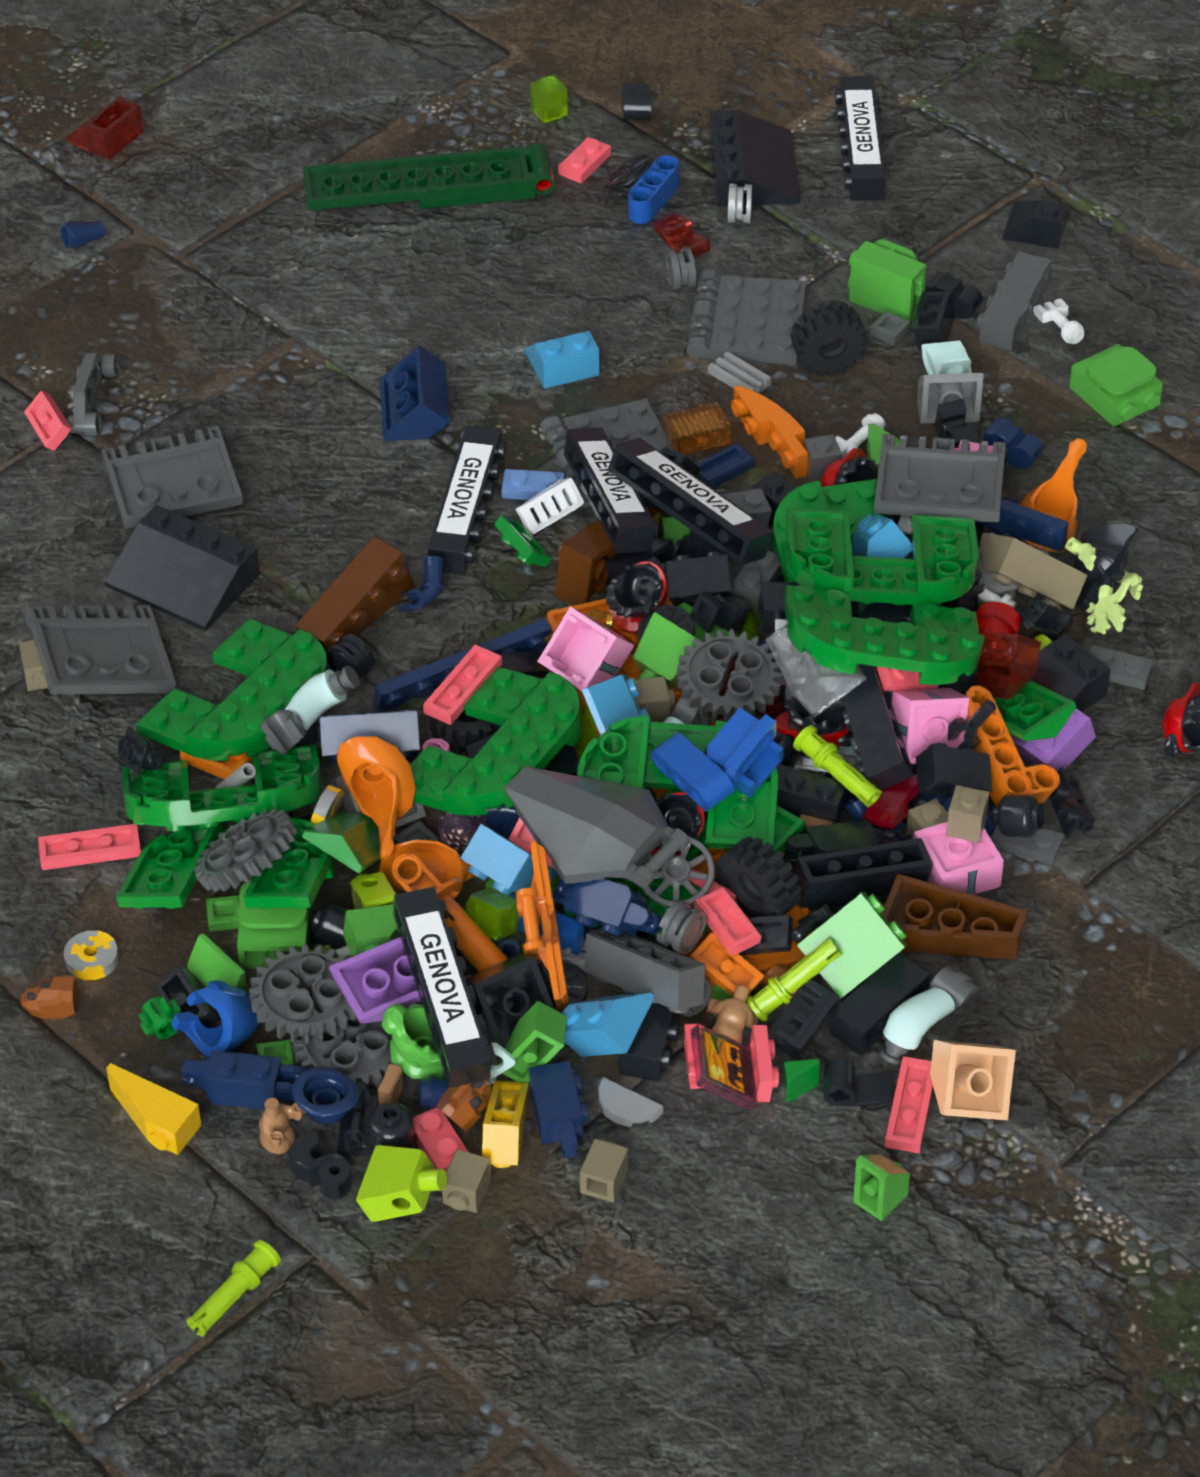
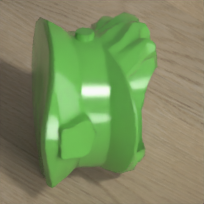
(412, 1041)

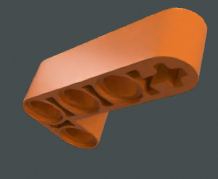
(1007, 768)

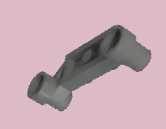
(85, 390)

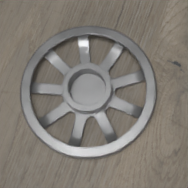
(678, 871)

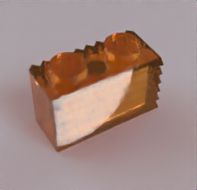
(697, 428)

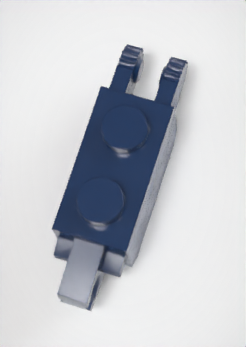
(608, 905)
(241, 1078)

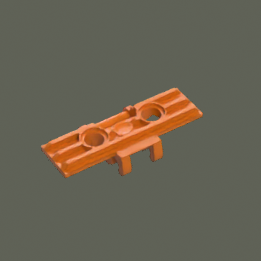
(538, 908)

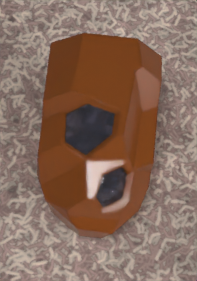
(52, 997)
(465, 1103)

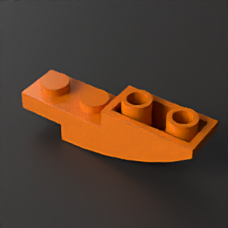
(772, 425)

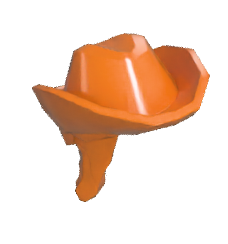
(1057, 494)
(379, 784)
(436, 856)

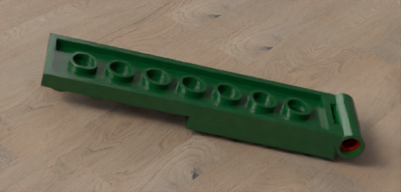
(433, 179)

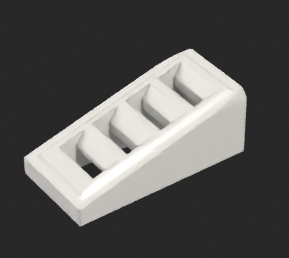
(566, 496)

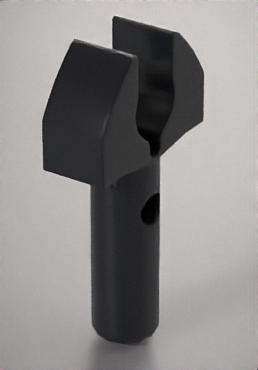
(971, 726)
(810, 921)

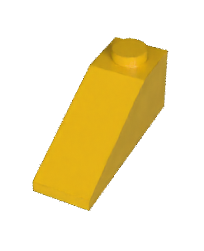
(160, 1114)
(505, 1123)

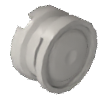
(736, 203)

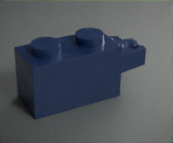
(557, 1105)

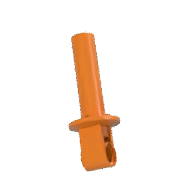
(470, 937)

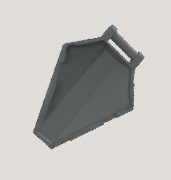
(594, 826)

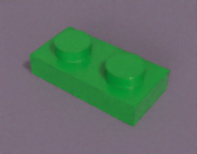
(519, 538)

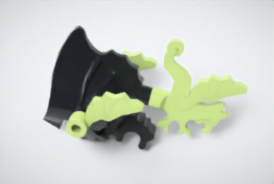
(1103, 557)

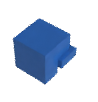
(746, 750)

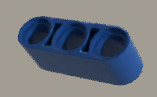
(653, 189)
(692, 771)

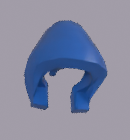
(236, 1016)

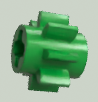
(157, 1017)

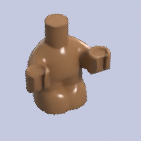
(733, 1014)
(275, 1128)

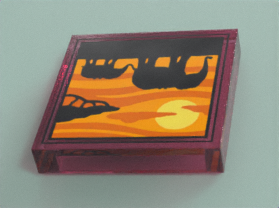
(724, 1067)

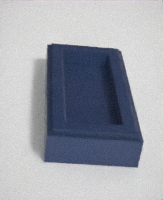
(725, 466)

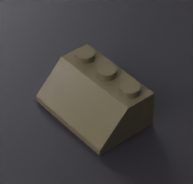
(1031, 571)

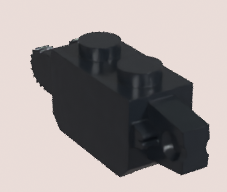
(835, 838)

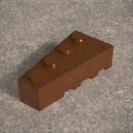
(583, 563)
(359, 594)
(954, 921)

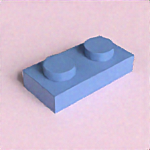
(527, 484)

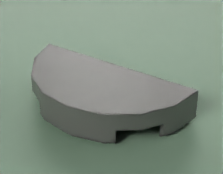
(626, 1106)

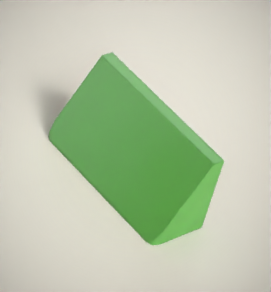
(212, 963)

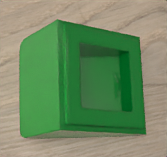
(800, 1077)

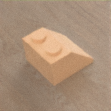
(972, 1079)

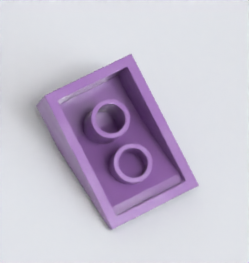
(1061, 750)
(376, 981)

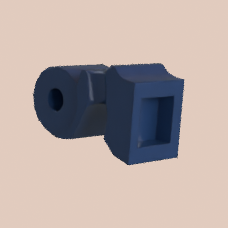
(1022, 448)

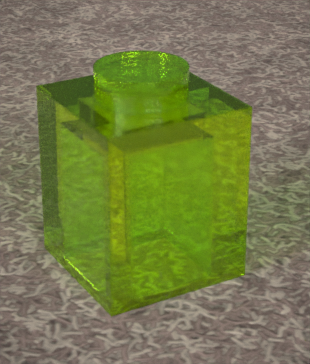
(549, 98)
(493, 913)

